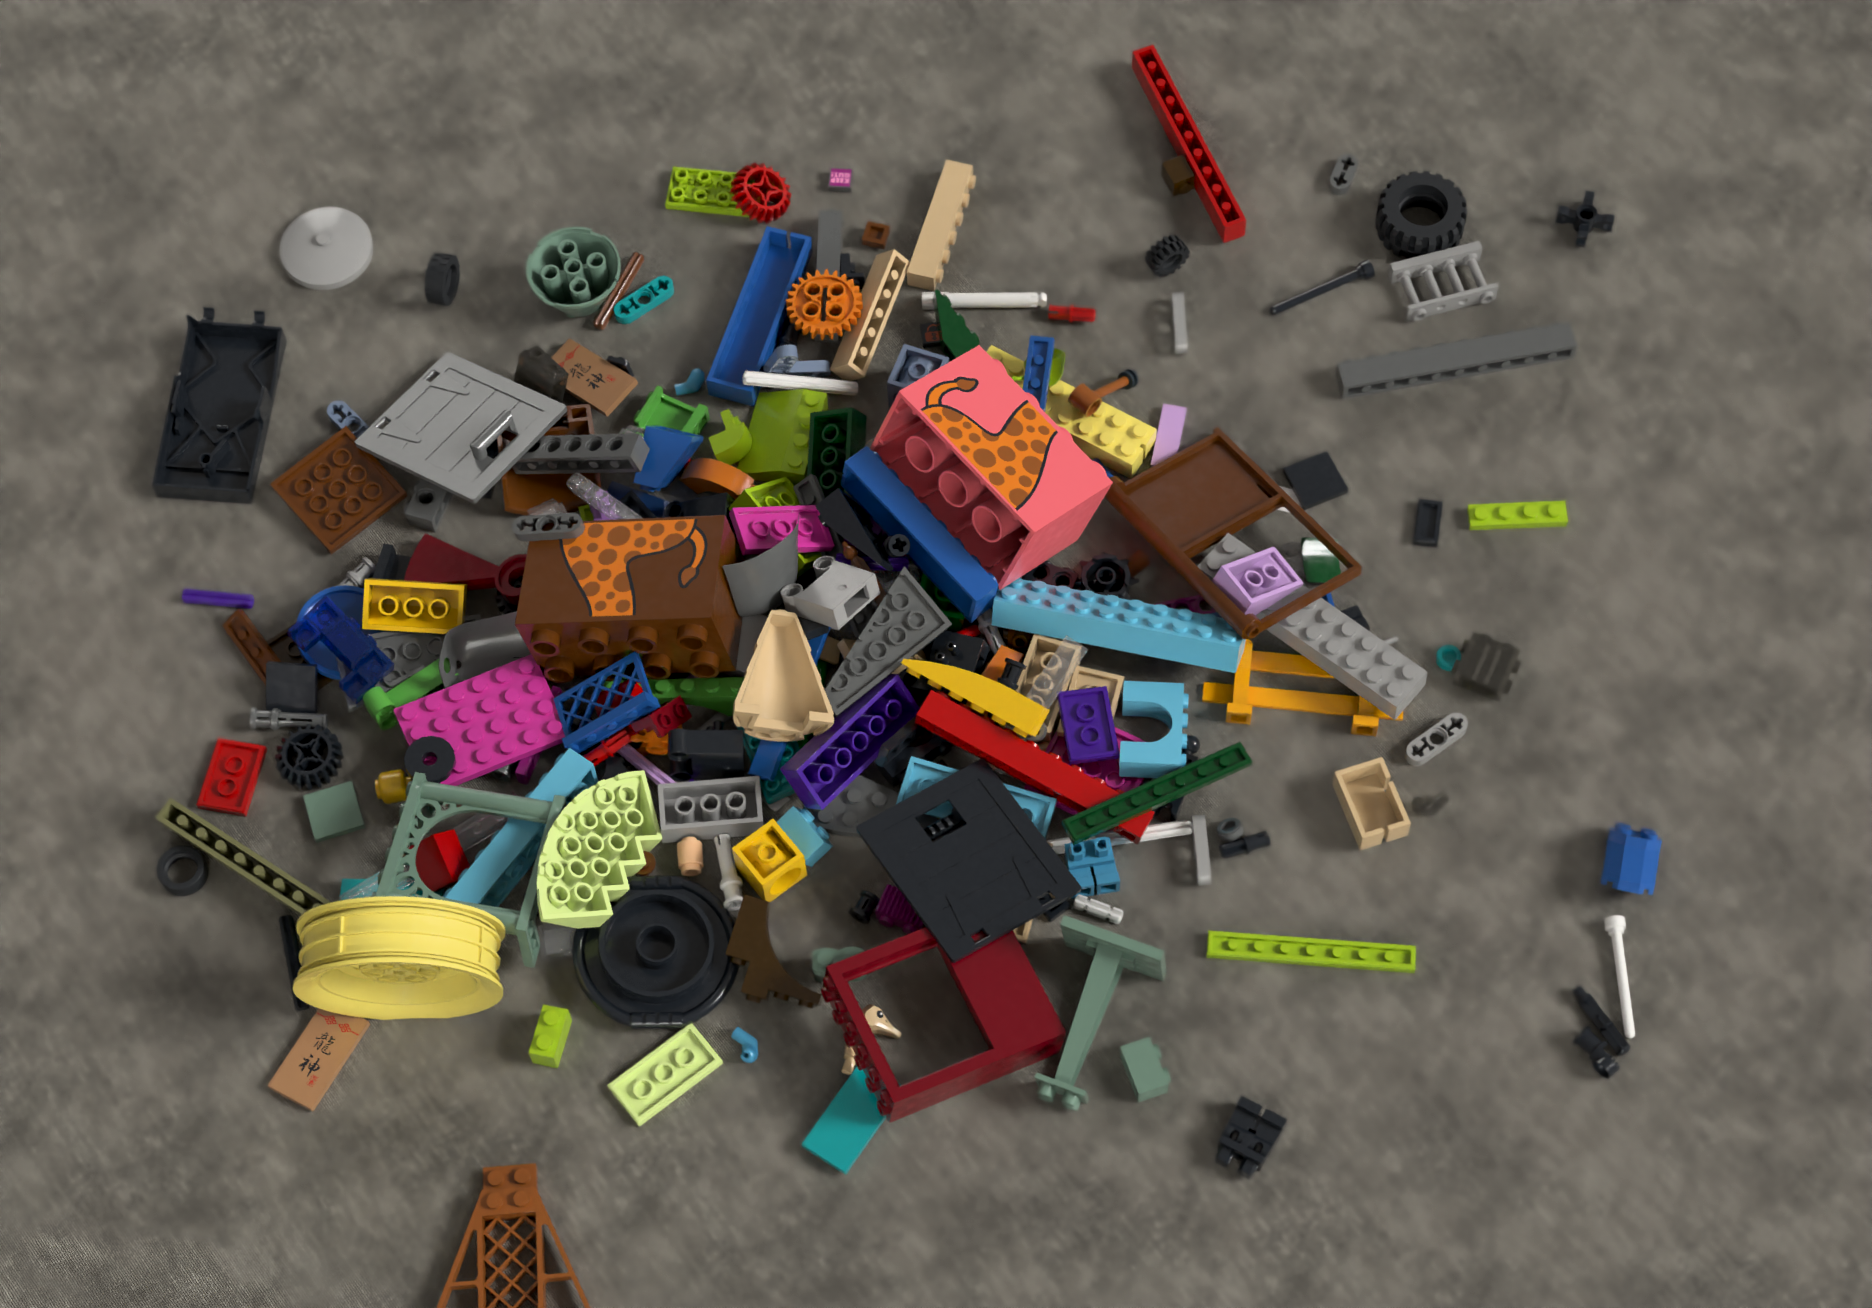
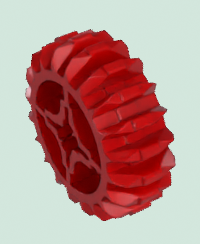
(754, 197)

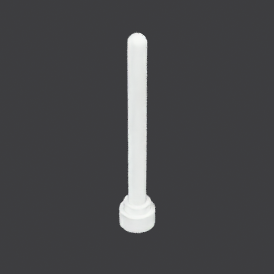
(1615, 926)

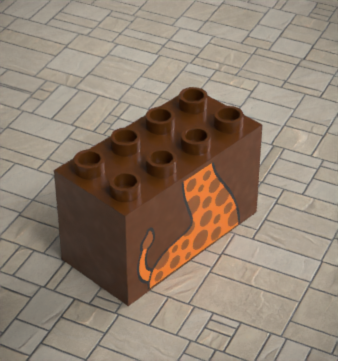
(631, 590)

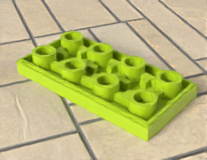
(702, 191)

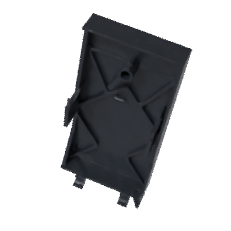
(219, 410)

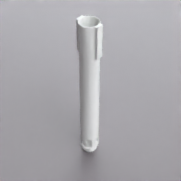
(989, 300)

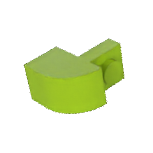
(733, 442)

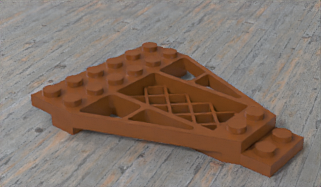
(509, 1194)

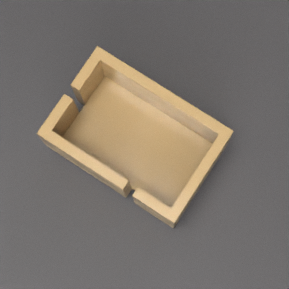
(1366, 805)

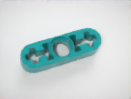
(646, 290)

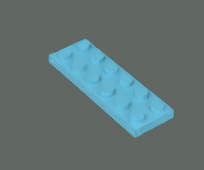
(923, 774)

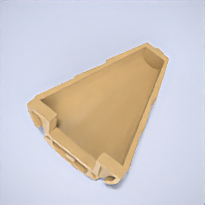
(782, 685)

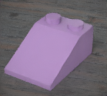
(1257, 580)

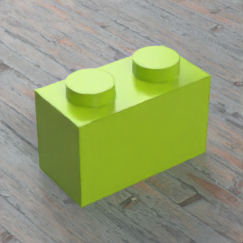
(550, 1036)

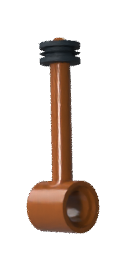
(1088, 400)

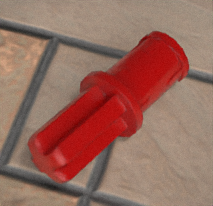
(1072, 313)
(608, 747)

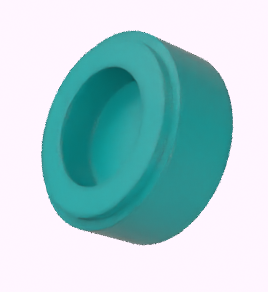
(1447, 656)

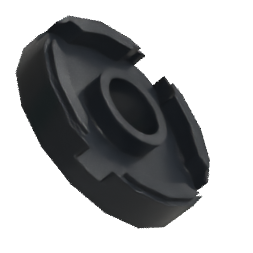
(428, 747)

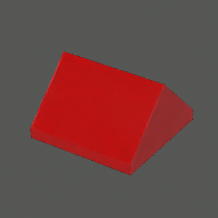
(440, 860)

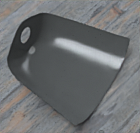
(759, 581)
(481, 647)

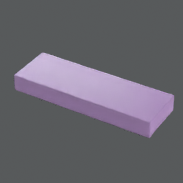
(1168, 433)

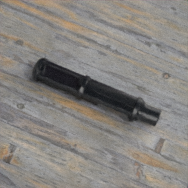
(1601, 1021)

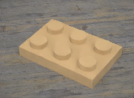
(1091, 678)

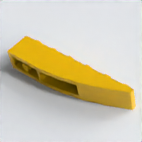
(984, 694)

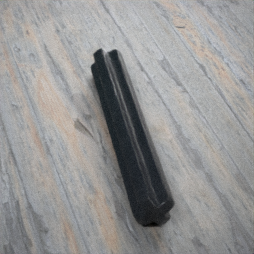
(291, 954)

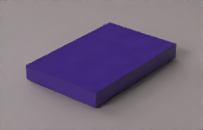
(1088, 725)

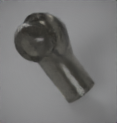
(1429, 808)

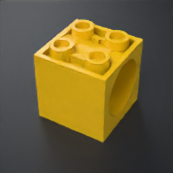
(769, 861)

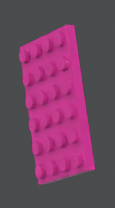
(487, 719)

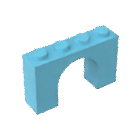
(1164, 703)

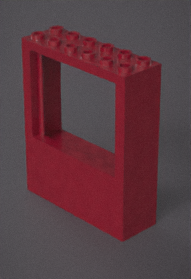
(1000, 996)

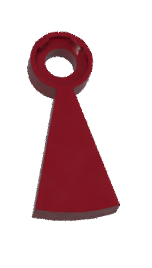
(445, 563)

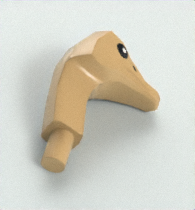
(879, 1025)

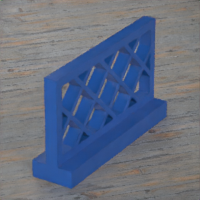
(608, 722)

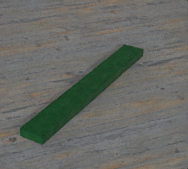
(1156, 793)

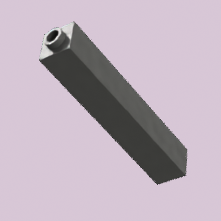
(829, 253)

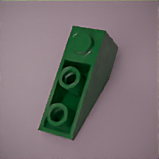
(951, 327)

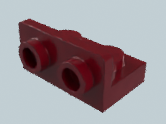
(665, 718)

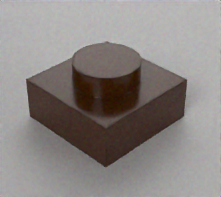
(876, 235)

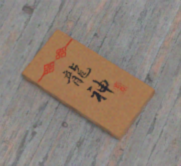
(593, 378)
(318, 1057)

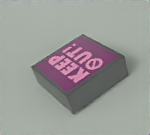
(840, 179)

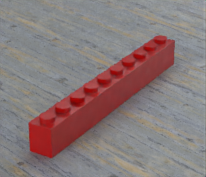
(1188, 142)
(1022, 759)

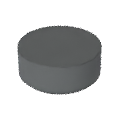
(1230, 829)

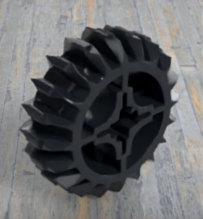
(308, 743)

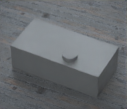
(710, 808)

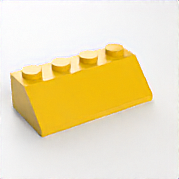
(413, 605)

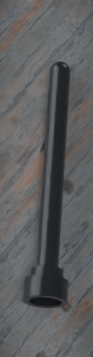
(1362, 271)

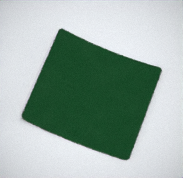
(1318, 561)

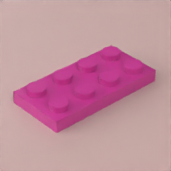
(765, 527)

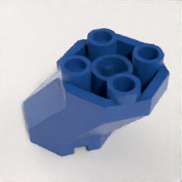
(1631, 859)

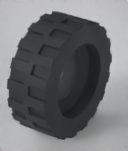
(442, 279)

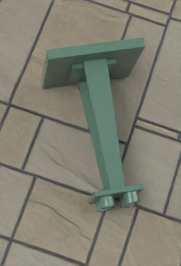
(1111, 956)

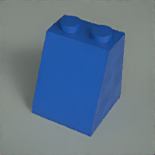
(667, 456)

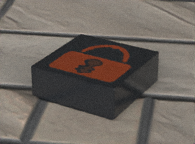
(929, 335)

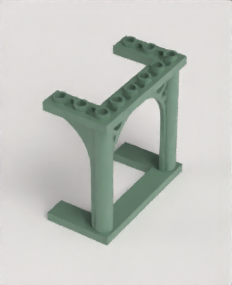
(419, 813)

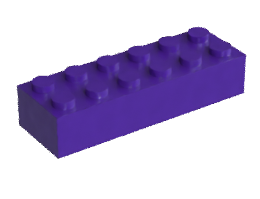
(850, 744)

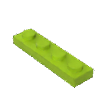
(1517, 515)

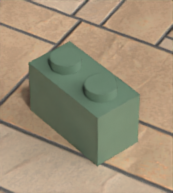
(1144, 1069)

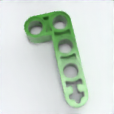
(423, 683)

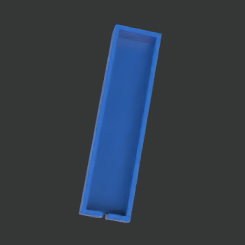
(758, 314)
(931, 545)

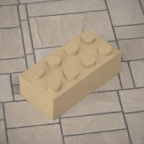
(1036, 659)

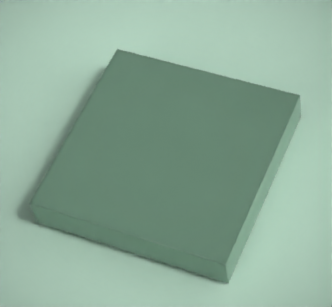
(334, 811)

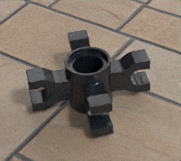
(1586, 211)

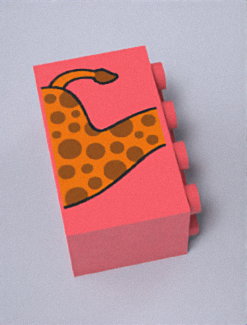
(991, 464)

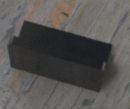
(390, 564)

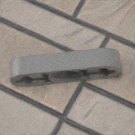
(1179, 322)
(1432, 749)
(1201, 850)

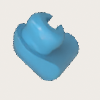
(692, 384)
(748, 1043)

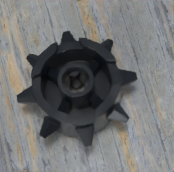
(1106, 576)

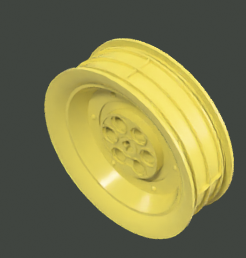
(399, 958)

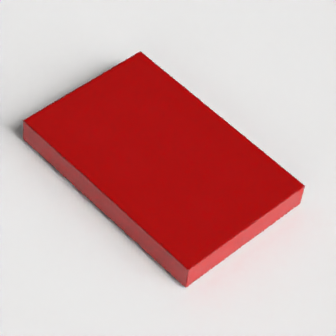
(231, 777)

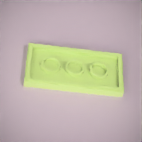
(665, 1074)

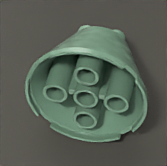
(574, 270)

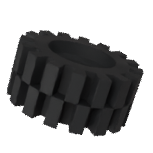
(1167, 255)

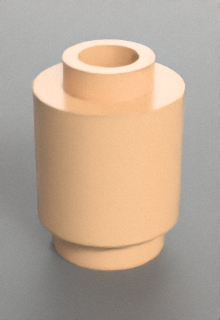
(690, 856)

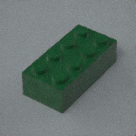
(833, 440)

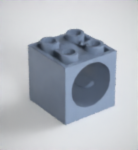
(911, 366)

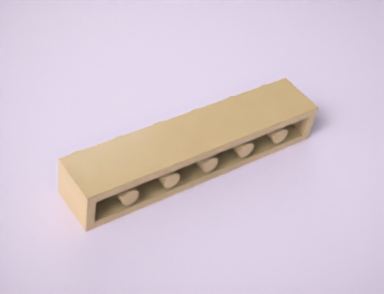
(940, 225)
(878, 299)

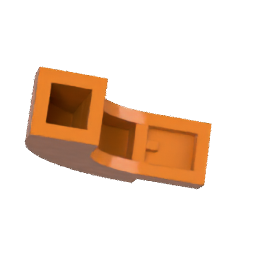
(715, 476)

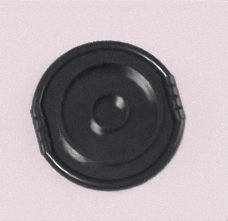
(657, 955)

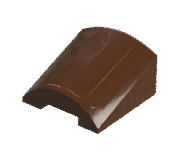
(529, 490)

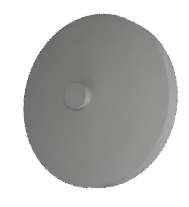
(326, 248)

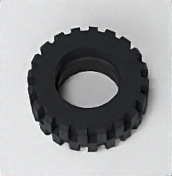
(1420, 191)

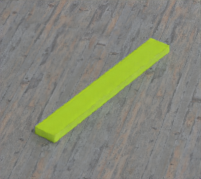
(1311, 951)

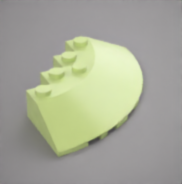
(595, 849)

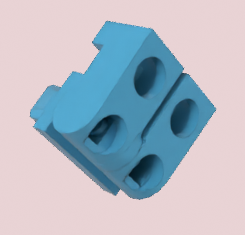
(1093, 855)

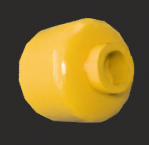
(392, 786)

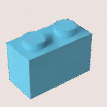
(807, 837)

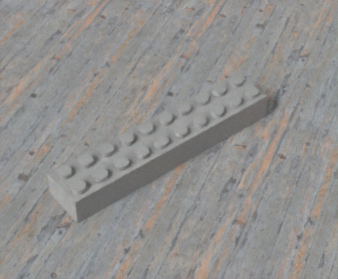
(1335, 642)

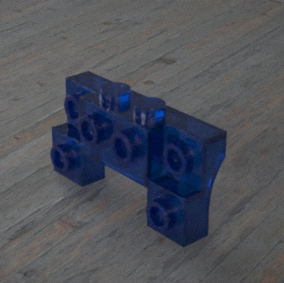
(347, 642)

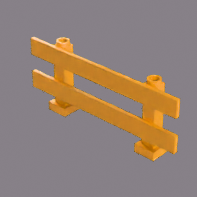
(1242, 697)

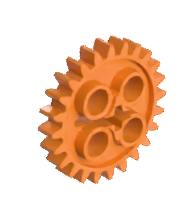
(801, 304)

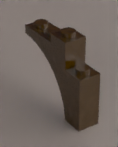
(752, 944)

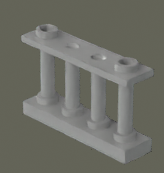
(1446, 261)

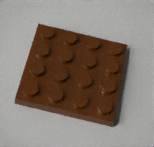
(338, 490)

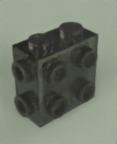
(541, 373)
(1486, 666)

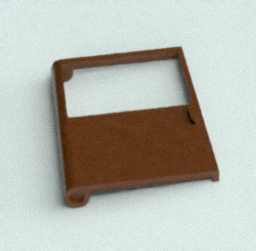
(1201, 498)

